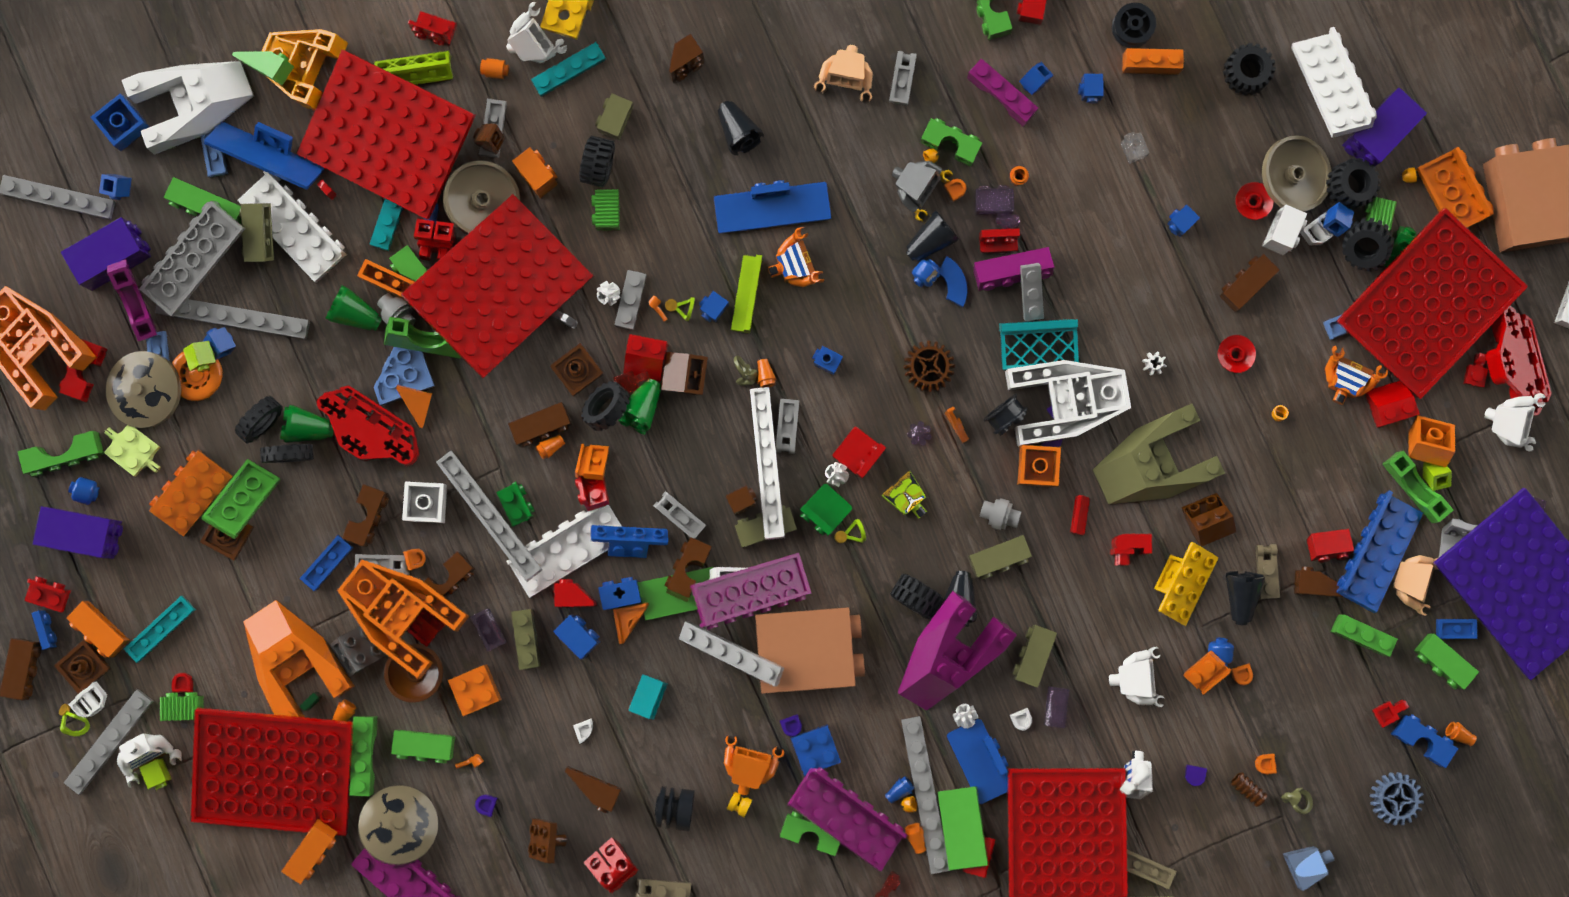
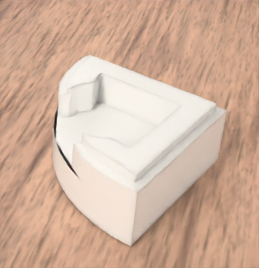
(583, 730)

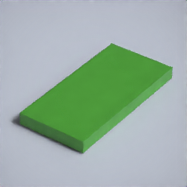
(241, 499)
(663, 604)
(963, 828)

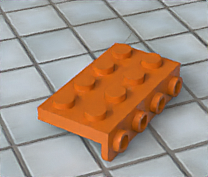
(1454, 187)
(189, 492)

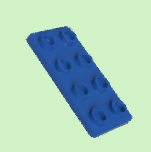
(980, 760)

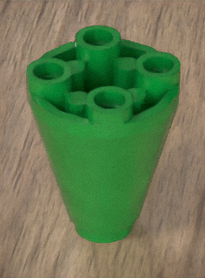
(352, 311)
(642, 407)
(304, 426)

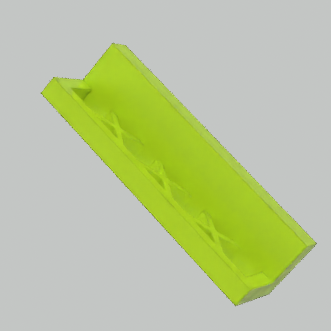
(418, 72)
(746, 293)

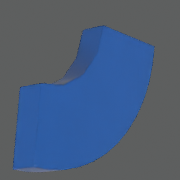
(955, 281)

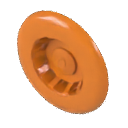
(198, 379)

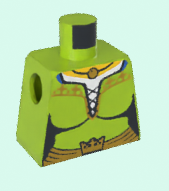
(906, 496)

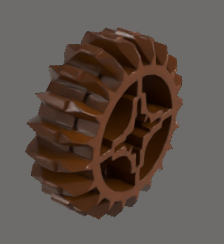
(921, 361)

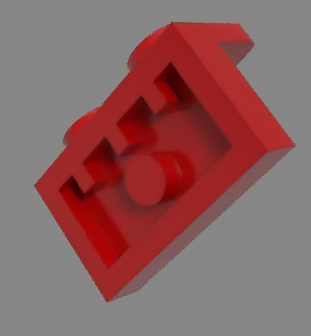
(999, 240)
(592, 493)
(46, 594)
(426, 627)

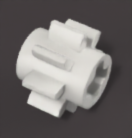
(608, 293)
(1149, 366)
(836, 474)
(965, 716)

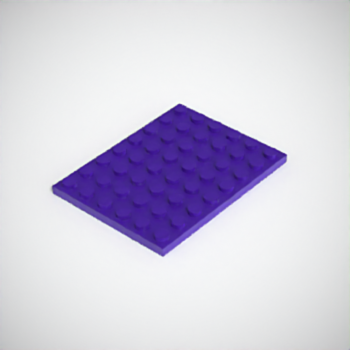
(1516, 581)

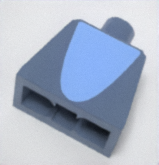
(1308, 865)

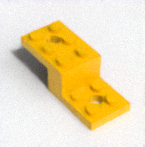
(570, 26)

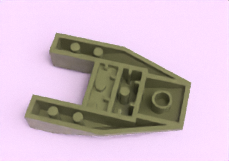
(1144, 467)

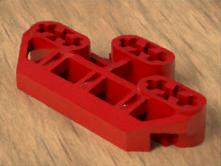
(1518, 357)
(371, 434)

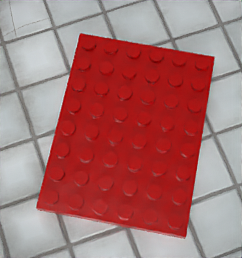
(386, 134)
(497, 286)
(1432, 303)
(270, 771)
(1067, 832)

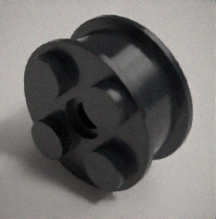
(1130, 35)
(1005, 414)

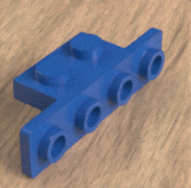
(628, 540)

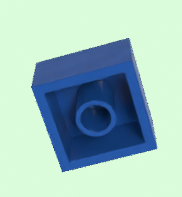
(120, 122)
(577, 636)
(815, 749)

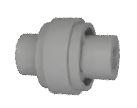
(395, 307)
(1000, 514)

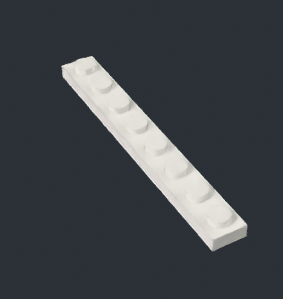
(767, 463)

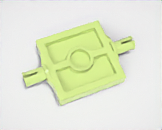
(132, 450)

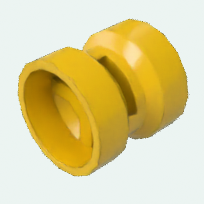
(743, 806)

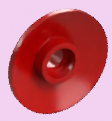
(1257, 192)
(1245, 350)

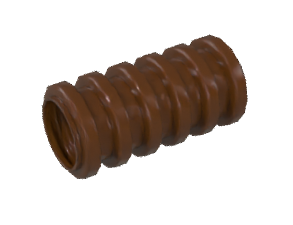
(1249, 789)

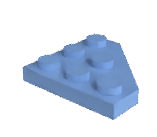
(402, 368)

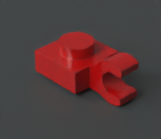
(1475, 373)
(1387, 712)

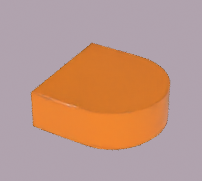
(955, 188)
(414, 558)
(1242, 674)
(1266, 764)

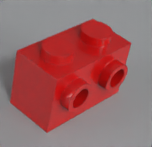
(1330, 545)

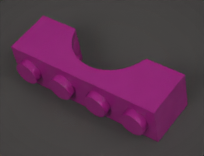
(989, 80)
(132, 299)

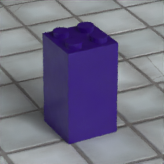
(1394, 120)
(107, 246)
(77, 532)

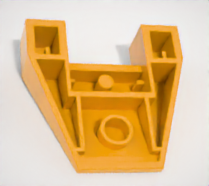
(306, 53)

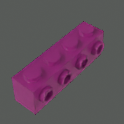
(1006, 270)

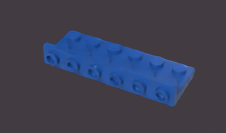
(1379, 552)

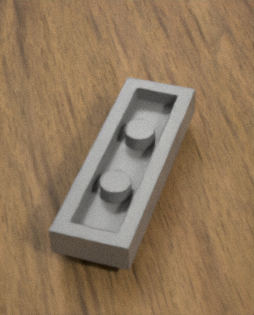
(495, 114)
(1032, 292)
(630, 300)

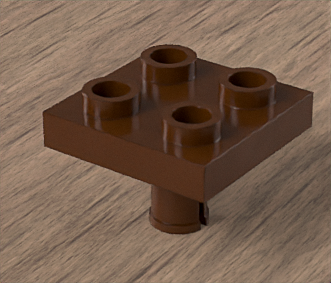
(576, 369)
(225, 544)
(82, 666)
(544, 840)

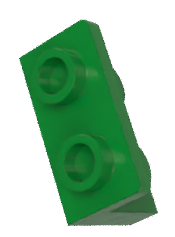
(515, 504)

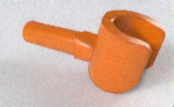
(653, 303)
(475, 760)

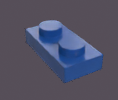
(1456, 628)
(46, 635)

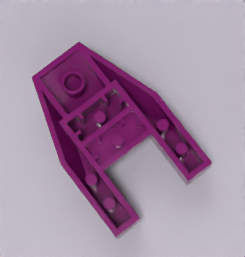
(945, 663)

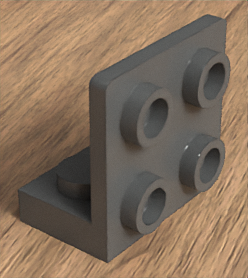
(356, 651)

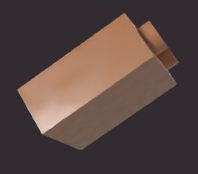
(1529, 195)
(811, 648)

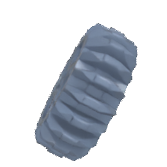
(1396, 806)

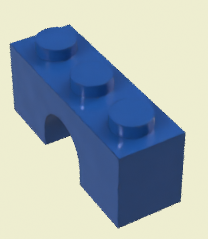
(1439, 749)

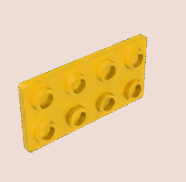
(1184, 582)

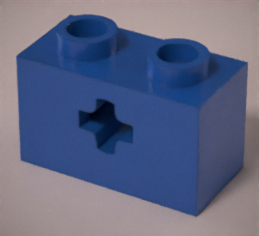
(608, 590)

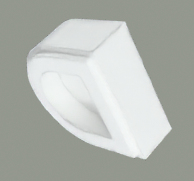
(1021, 719)

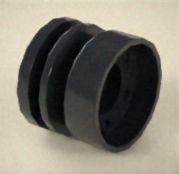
(674, 808)

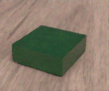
(311, 701)

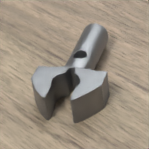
(565, 319)

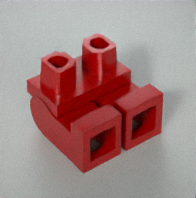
(434, 238)
(1124, 546)
(617, 871)

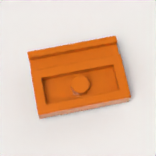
(592, 461)
(1207, 672)

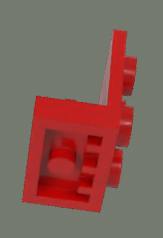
(433, 28)
(858, 452)

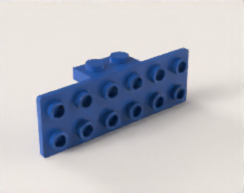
(267, 151)
(772, 206)

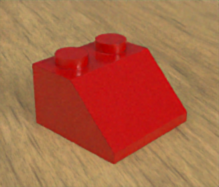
(645, 355)
(1391, 403)
(571, 594)

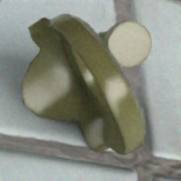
(748, 373)
(1294, 798)

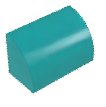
(648, 696)

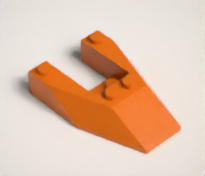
(24, 335)
(387, 606)
(285, 650)

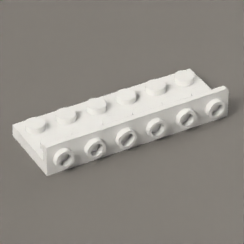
(1334, 84)
(295, 228)
(566, 549)

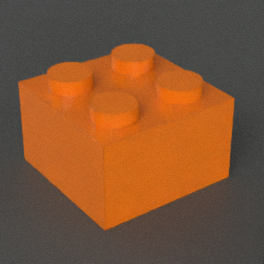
(537, 175)
(1431, 441)
(1039, 466)
(474, 690)

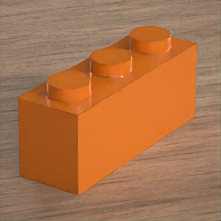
(1153, 61)
(384, 278)
(97, 629)
(310, 852)

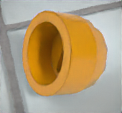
(930, 155)
(1409, 175)
(1280, 410)
(909, 804)

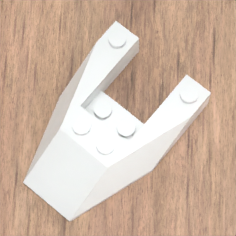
(201, 95)
(1079, 397)

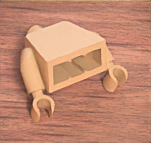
(847, 70)
(1413, 581)

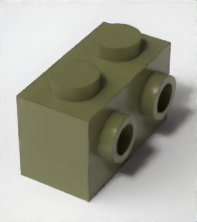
(614, 116)

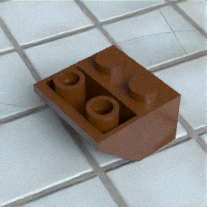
(685, 58)
(684, 373)
(1209, 519)

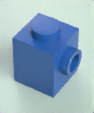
(1036, 78)
(1091, 88)
(115, 186)
(1338, 219)
(1182, 220)
(713, 307)
(220, 342)
(827, 360)

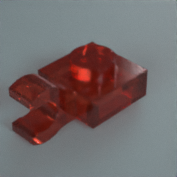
(629, 381)
(891, 883)

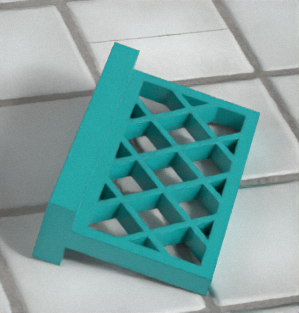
(1038, 327)

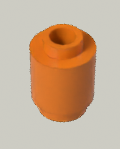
(494, 68)

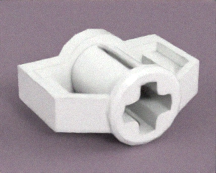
(1317, 229)
(89, 701)

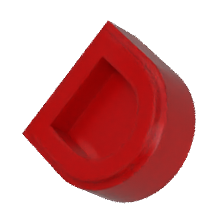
(326, 189)
(182, 683)

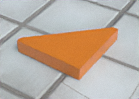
(416, 401)
(956, 424)
(627, 618)

